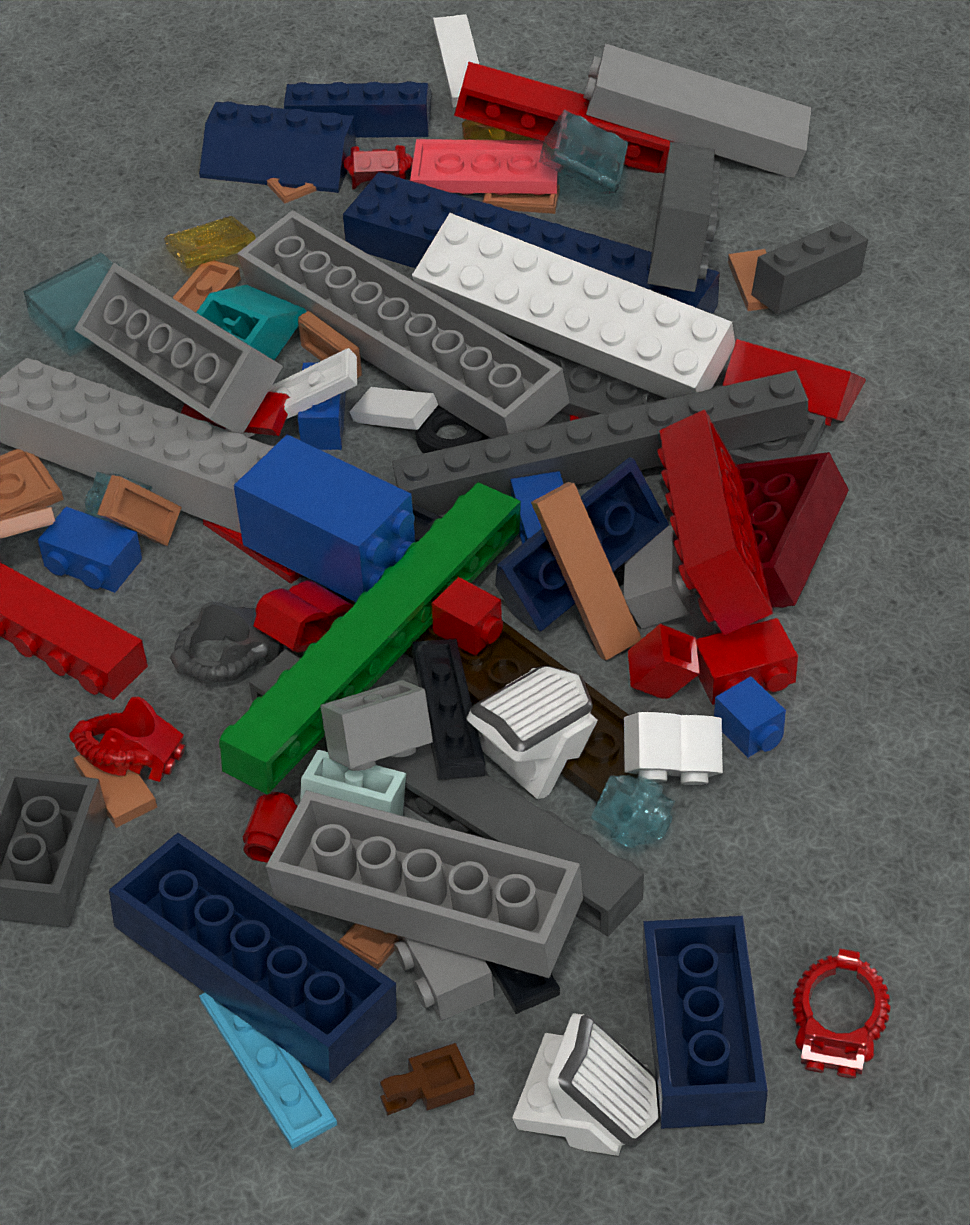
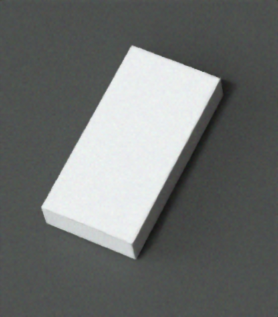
(394, 408)

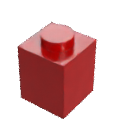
(467, 615)
(663, 662)

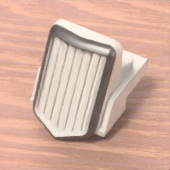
(535, 726)
(588, 1090)

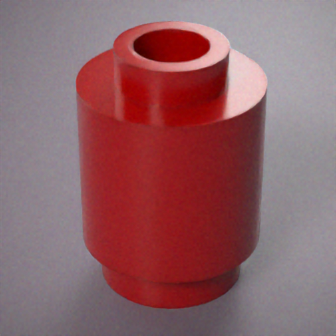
(267, 825)

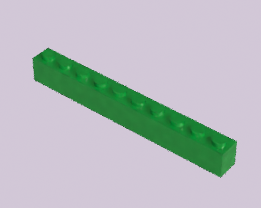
(367, 638)

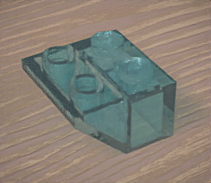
(585, 153)

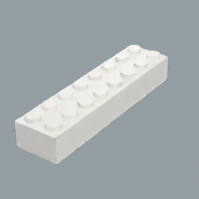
(576, 310)

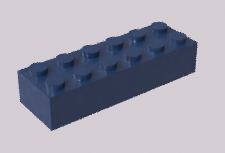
(254, 956)

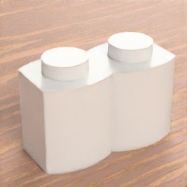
(673, 746)

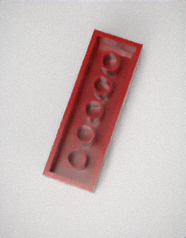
(712, 524)

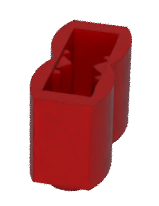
(299, 614)

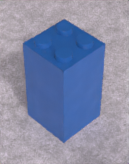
(323, 517)

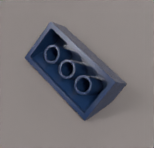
(376, 106)
(278, 143)
(624, 521)

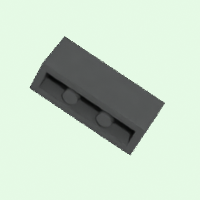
(809, 267)

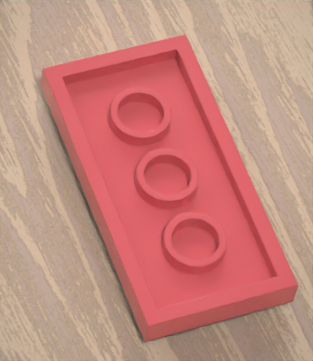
(483, 166)

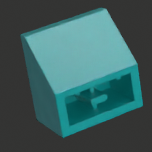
(253, 317)

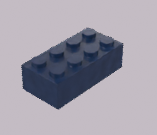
(703, 1023)

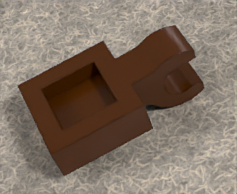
(433, 1076)

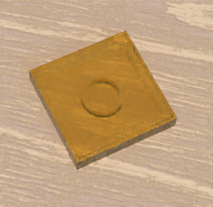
(209, 241)

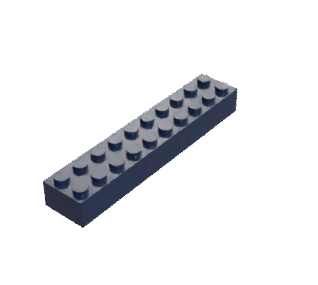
(402, 217)

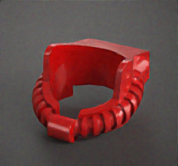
(366, 164)
(130, 741)
(839, 1050)

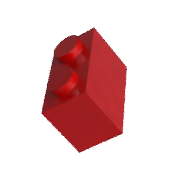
(753, 651)

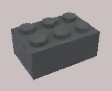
(46, 843)

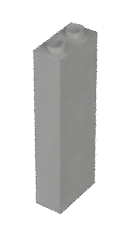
(697, 110)

